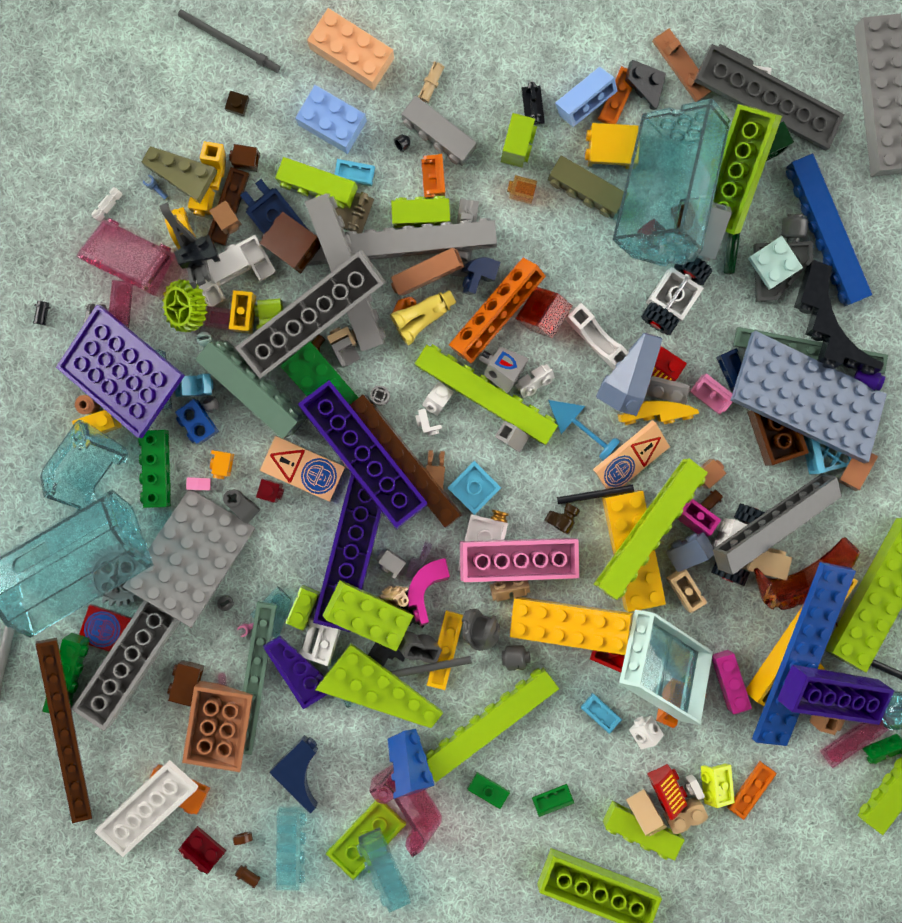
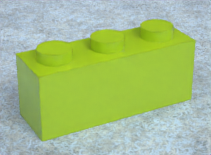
(420, 211)

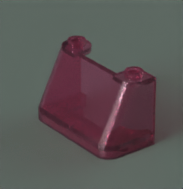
(127, 256)
(417, 808)

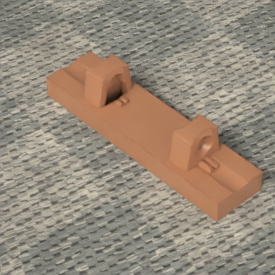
(680, 63)

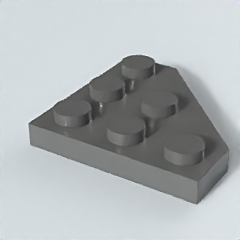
(804, 254)

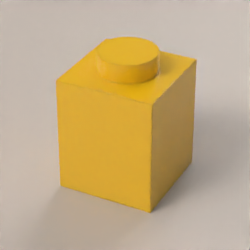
(205, 205)

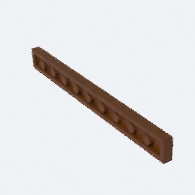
(64, 729)

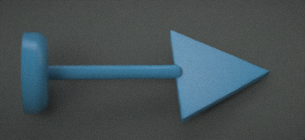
(566, 413)

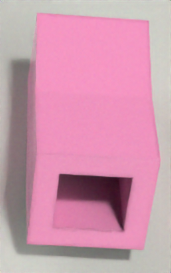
(198, 483)

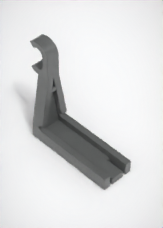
(195, 273)

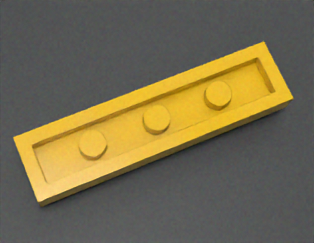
(447, 642)

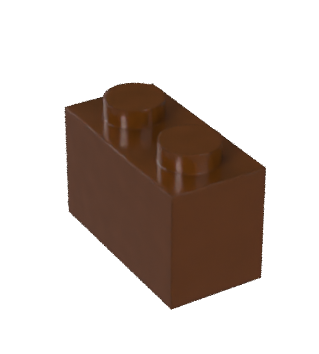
(186, 676)

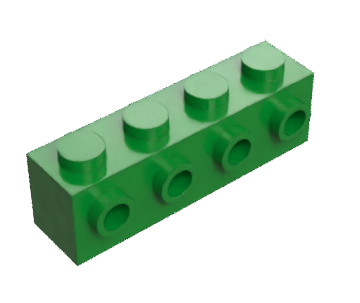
(155, 469)
(72, 652)

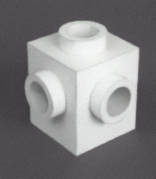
(646, 732)

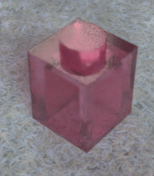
(217, 318)

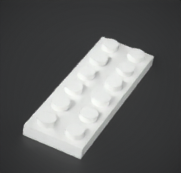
(146, 808)

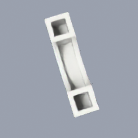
(587, 327)

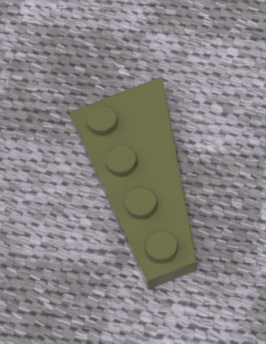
(186, 174)

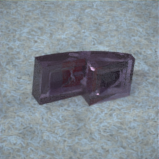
(415, 563)

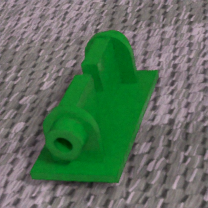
(889, 746)

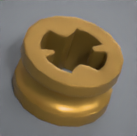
(499, 516)

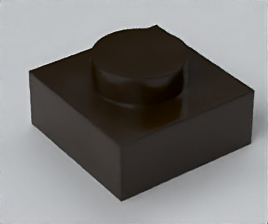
(237, 103)

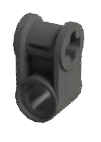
(243, 508)

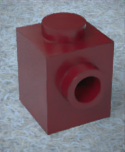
(270, 490)

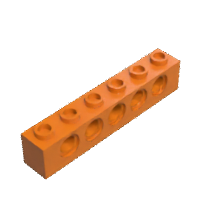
(497, 310)

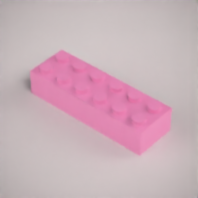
(519, 559)

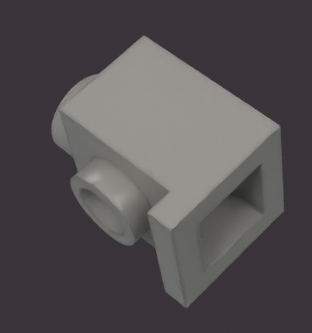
(390, 562)

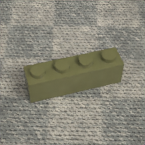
(586, 186)

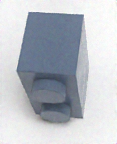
(690, 551)

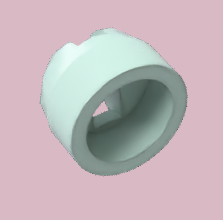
(204, 342)

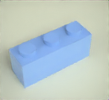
(586, 96)

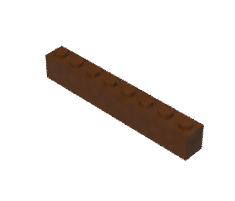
(421, 479)

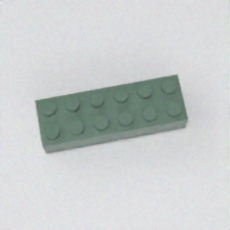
(255, 393)

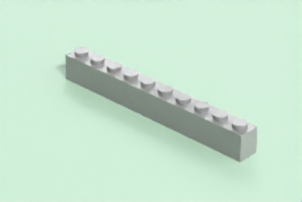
(420, 241)

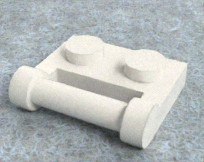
(324, 644)

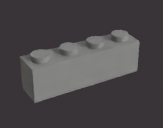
(438, 130)

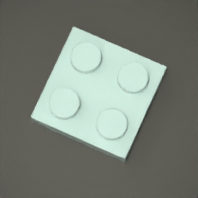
(775, 262)

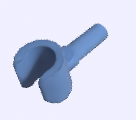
(154, 186)

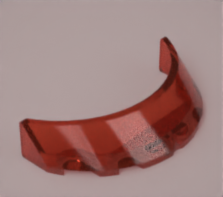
(794, 590)

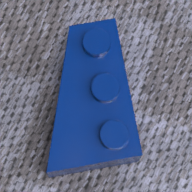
(409, 764)

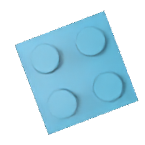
(474, 487)

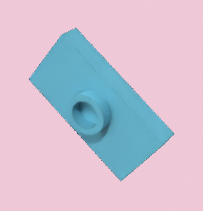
(354, 171)
(601, 713)

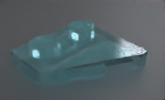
(283, 601)

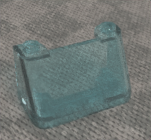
(80, 465)

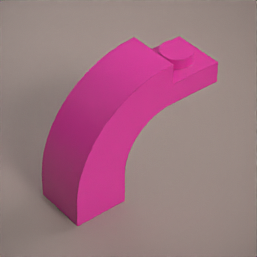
(426, 576)

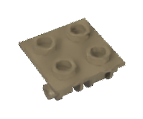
(357, 215)

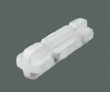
(106, 204)

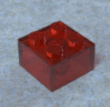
(544, 312)

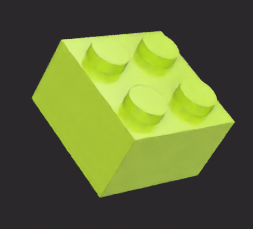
(518, 140)

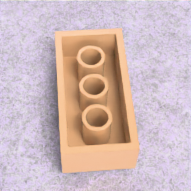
(350, 49)

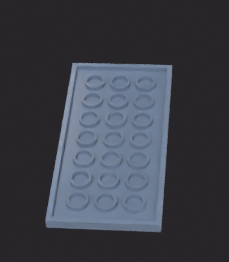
(808, 397)

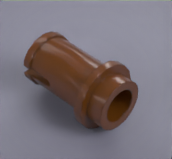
(711, 500)
(247, 876)

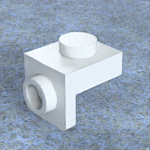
(437, 398)
(422, 420)

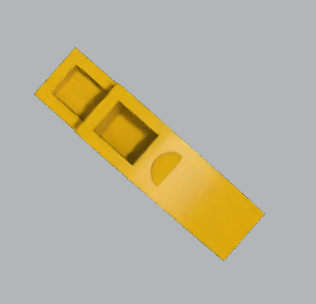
(664, 410)

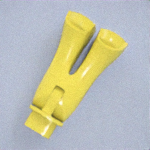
(428, 312)

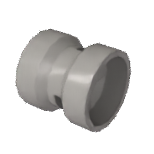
(378, 397)

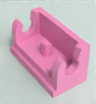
(712, 393)

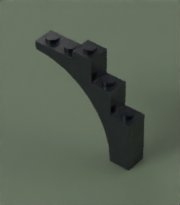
(823, 326)

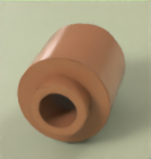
(86, 405)

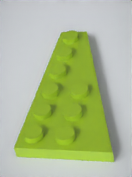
(369, 684)

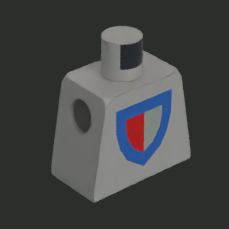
(503, 367)

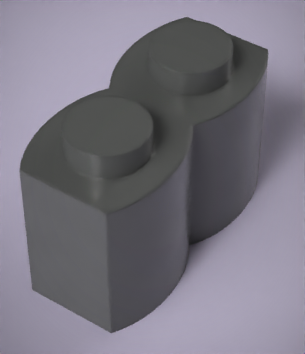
(419, 647)

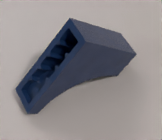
(292, 772)

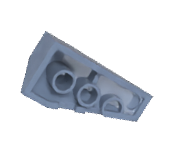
(630, 379)

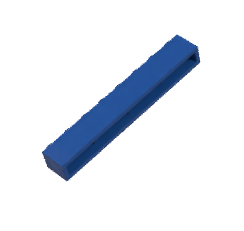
(828, 230)

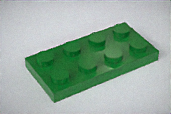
(312, 370)

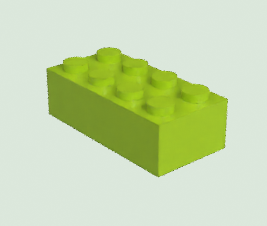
(367, 615)

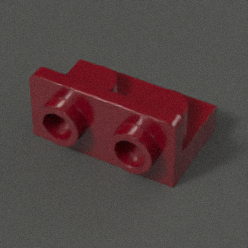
(201, 850)

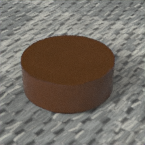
(242, 838)

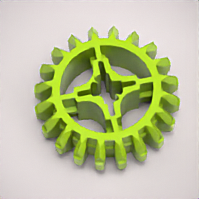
(184, 306)

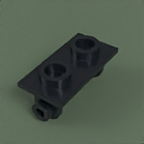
(533, 102)

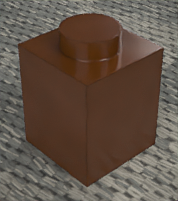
(244, 157)

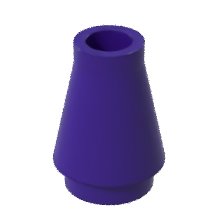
(873, 381)

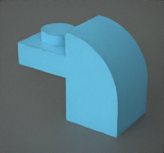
(195, 386)

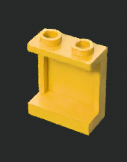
(610, 144)

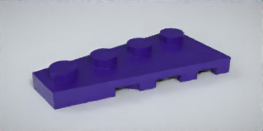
(296, 671)

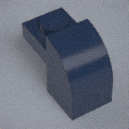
(477, 269)

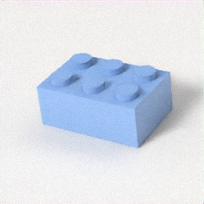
(331, 119)

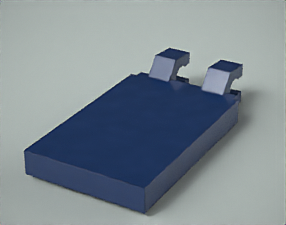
(268, 207)

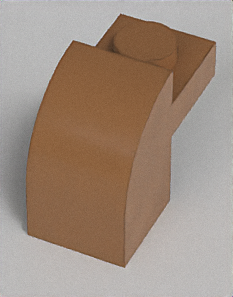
(827, 724)

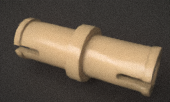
(431, 82)

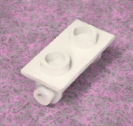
(542, 376)

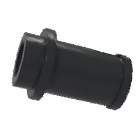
(41, 312)

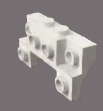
(234, 262)

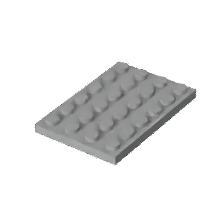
(190, 558)

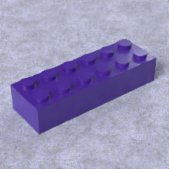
(835, 695)

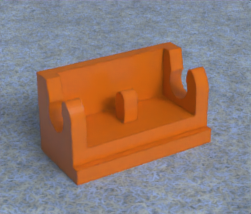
(433, 176)

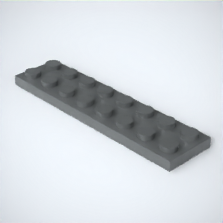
(755, 88)

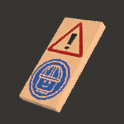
(632, 457)
(302, 468)

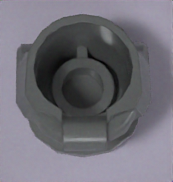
(479, 630)

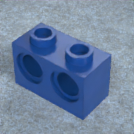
(200, 418)

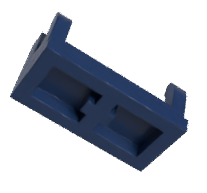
(730, 366)

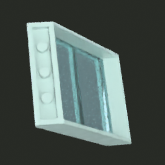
(666, 667)

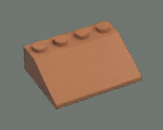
(217, 726)

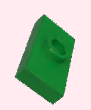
(488, 790)
(553, 800)

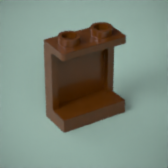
(291, 242)

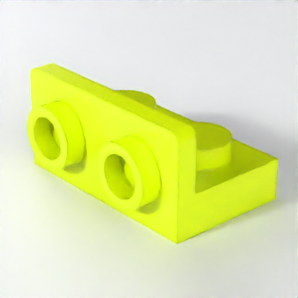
(717, 785)

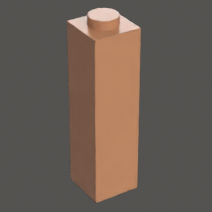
(427, 272)

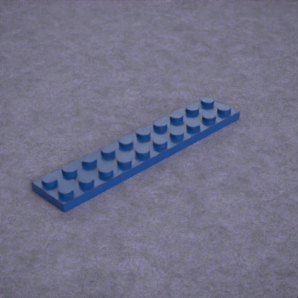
(805, 647)

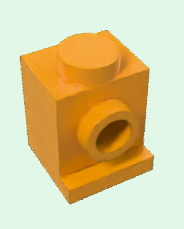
(221, 464)

